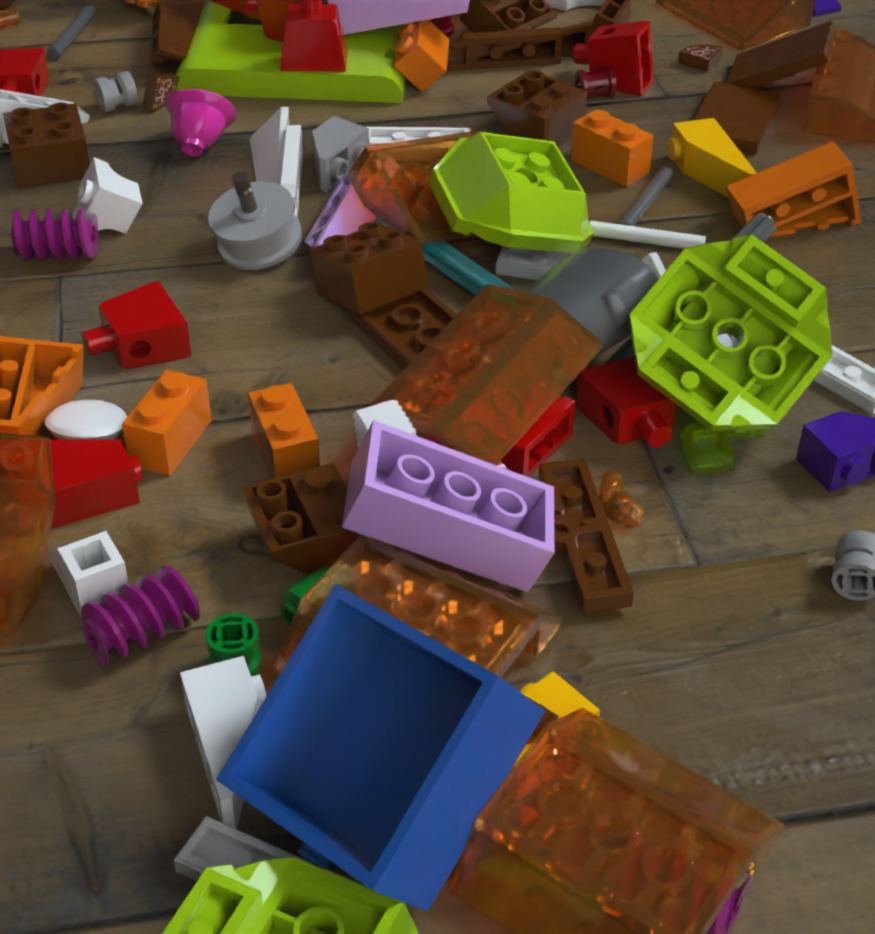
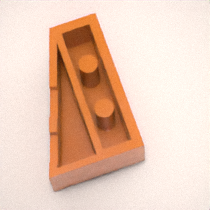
(800, 192)
(35, 381)

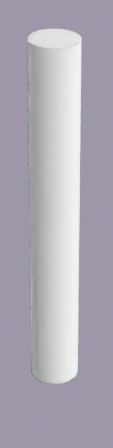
(646, 235)

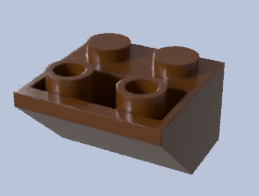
(506, 15)
(538, 107)
(302, 517)

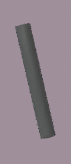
(71, 32)
(647, 197)

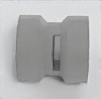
(115, 91)
(855, 565)

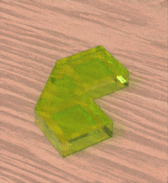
(710, 450)

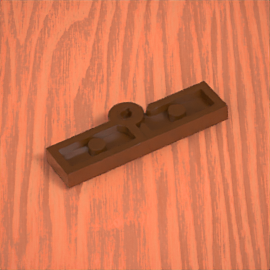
(586, 537)

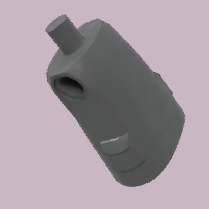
(598, 290)

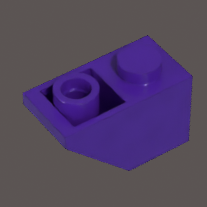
(838, 449)

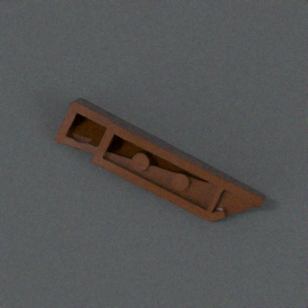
(173, 29)
(516, 47)

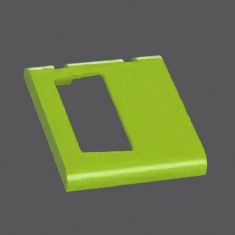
(246, 63)

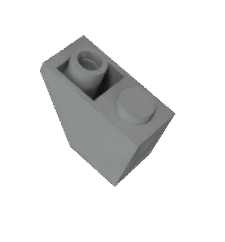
(336, 149)

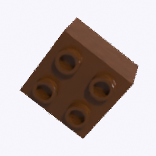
(47, 144)
(368, 267)

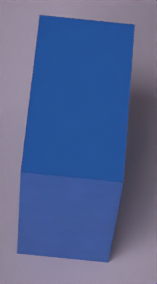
(380, 749)

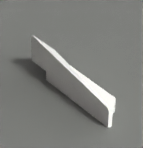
(279, 153)

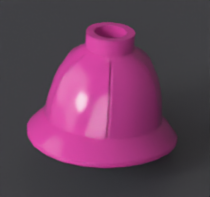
(198, 118)

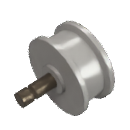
(255, 224)

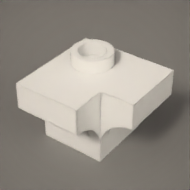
(108, 197)

